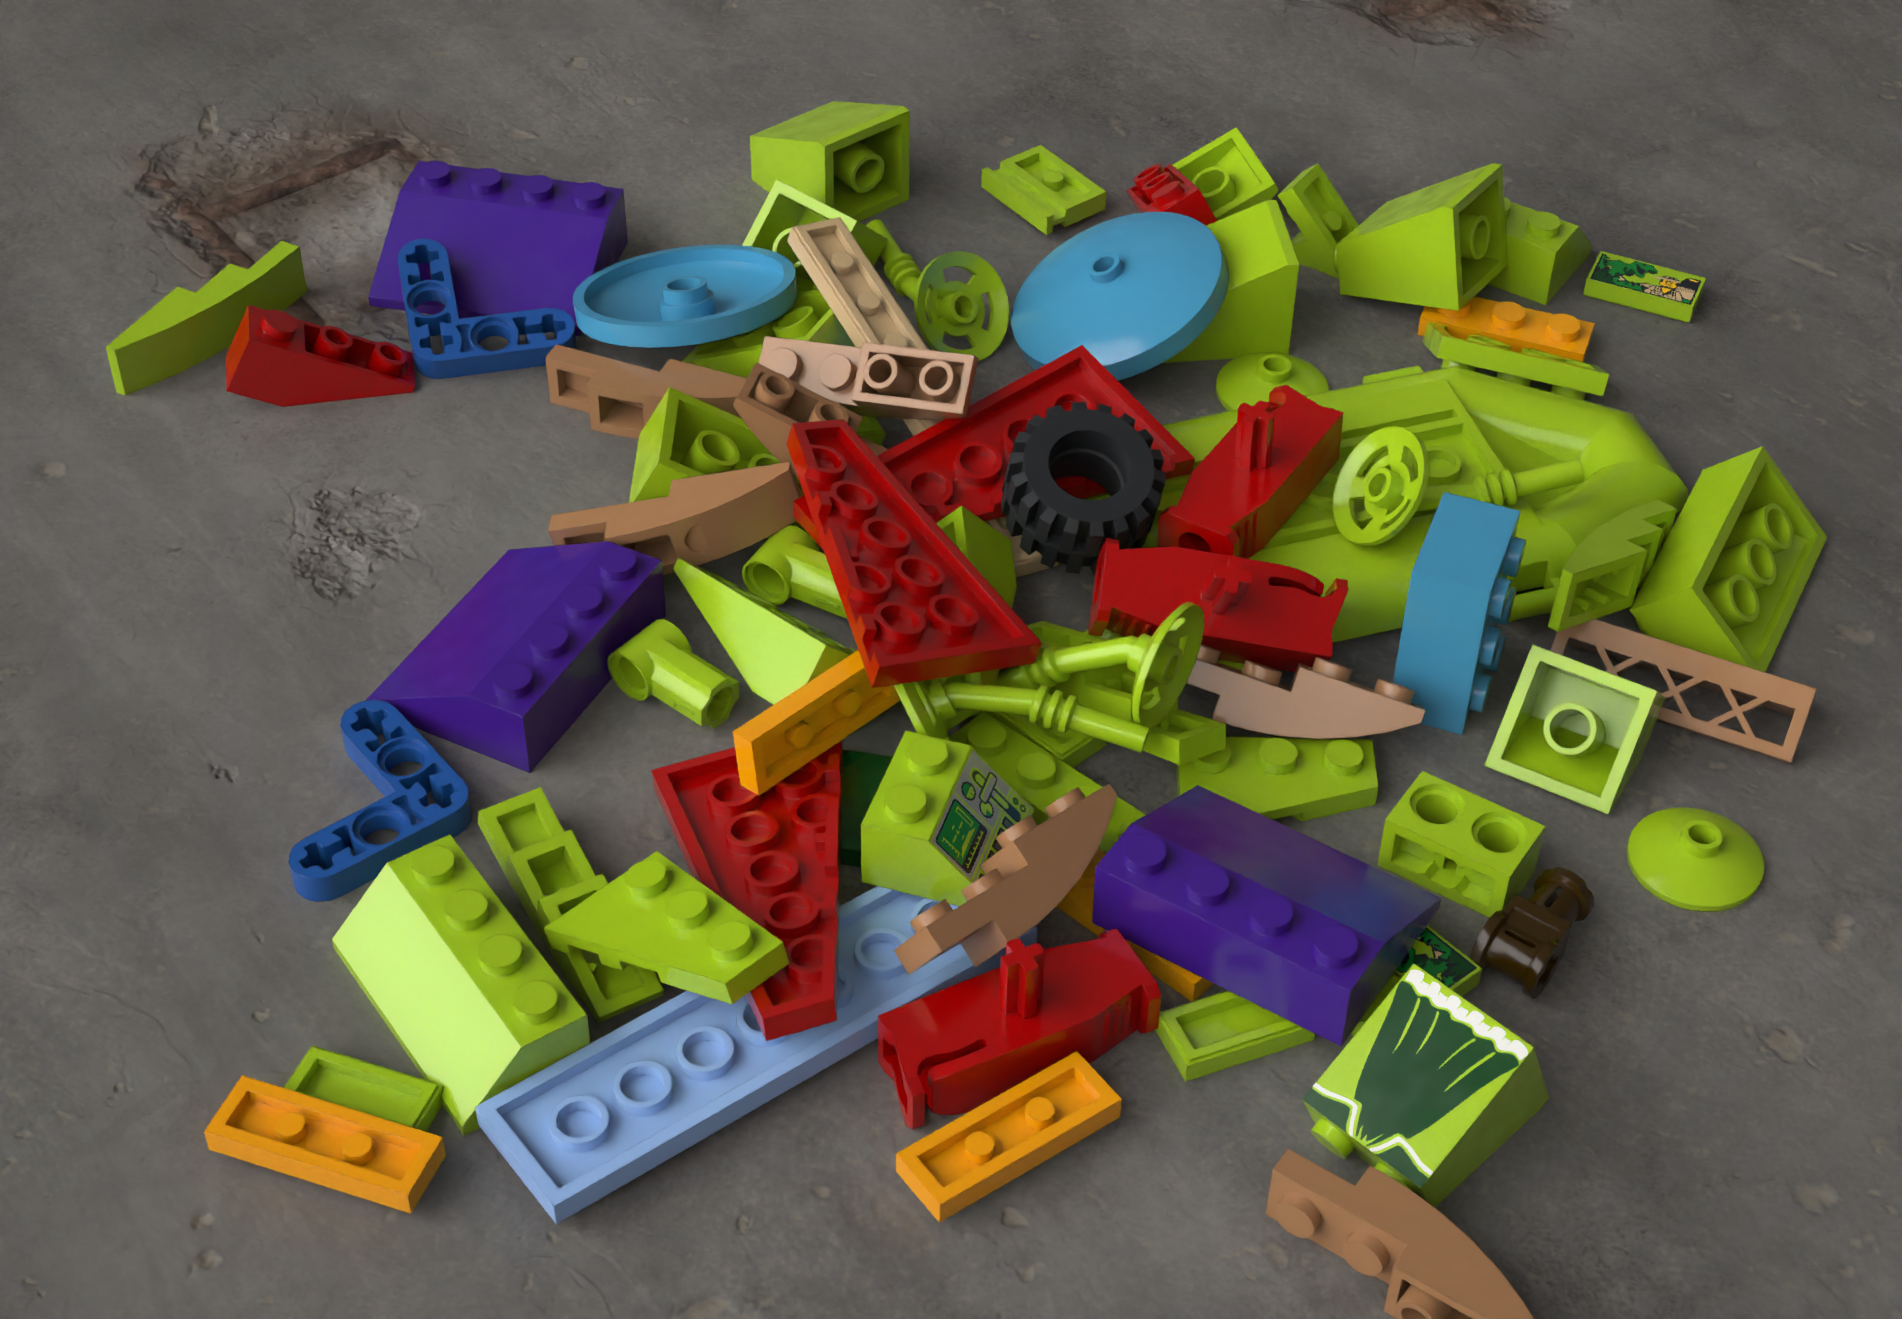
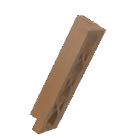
(1703, 671)

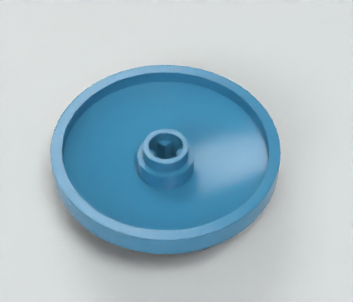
(1124, 292)
(685, 296)

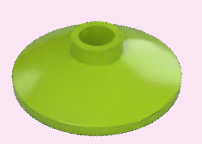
(1258, 373)
(1695, 859)

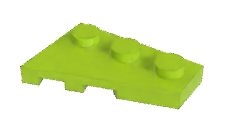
(1566, 375)
(1288, 775)
(674, 927)

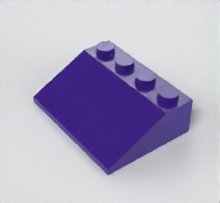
(506, 237)
(527, 648)
(1260, 910)

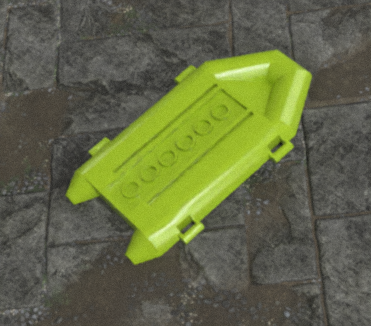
(1469, 429)

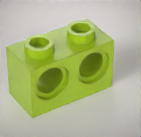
(1460, 845)

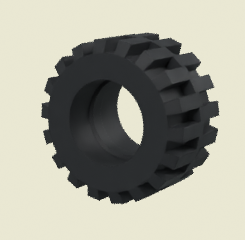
(1091, 447)

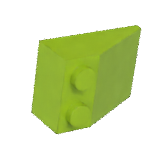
(806, 320)
(690, 441)

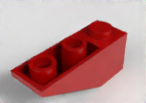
(1169, 191)
(308, 363)

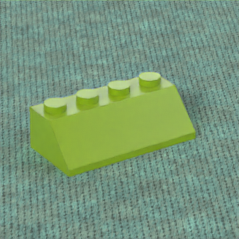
(1732, 564)
(457, 979)

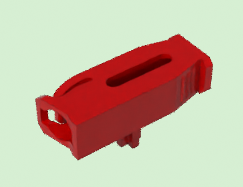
(1255, 476)
(1248, 605)
(1014, 1023)

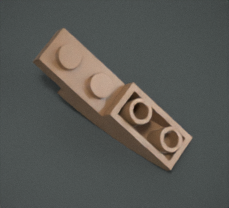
(878, 377)
(625, 394)
(773, 403)
(696, 522)
(1315, 706)
(1020, 882)
(1395, 1237)

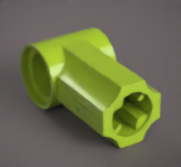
(794, 568)
(663, 665)

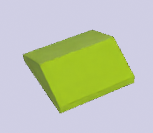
(1228, 175)

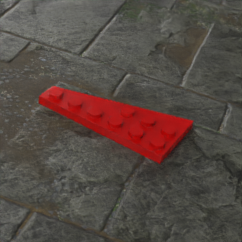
(969, 456)
(901, 579)
(775, 864)

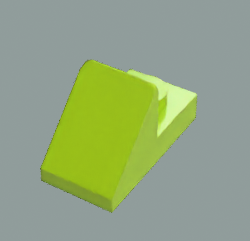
(1319, 216)

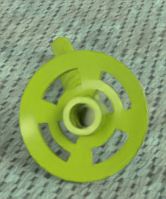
(952, 305)
(1396, 495)
(1159, 661)
(936, 704)

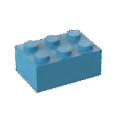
(1455, 607)

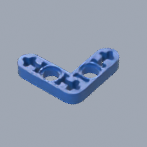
(462, 336)
(402, 808)

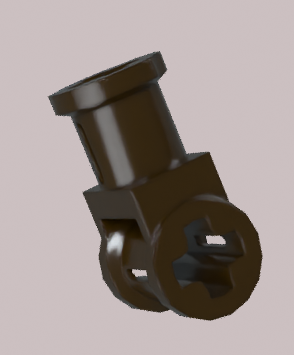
(1533, 933)

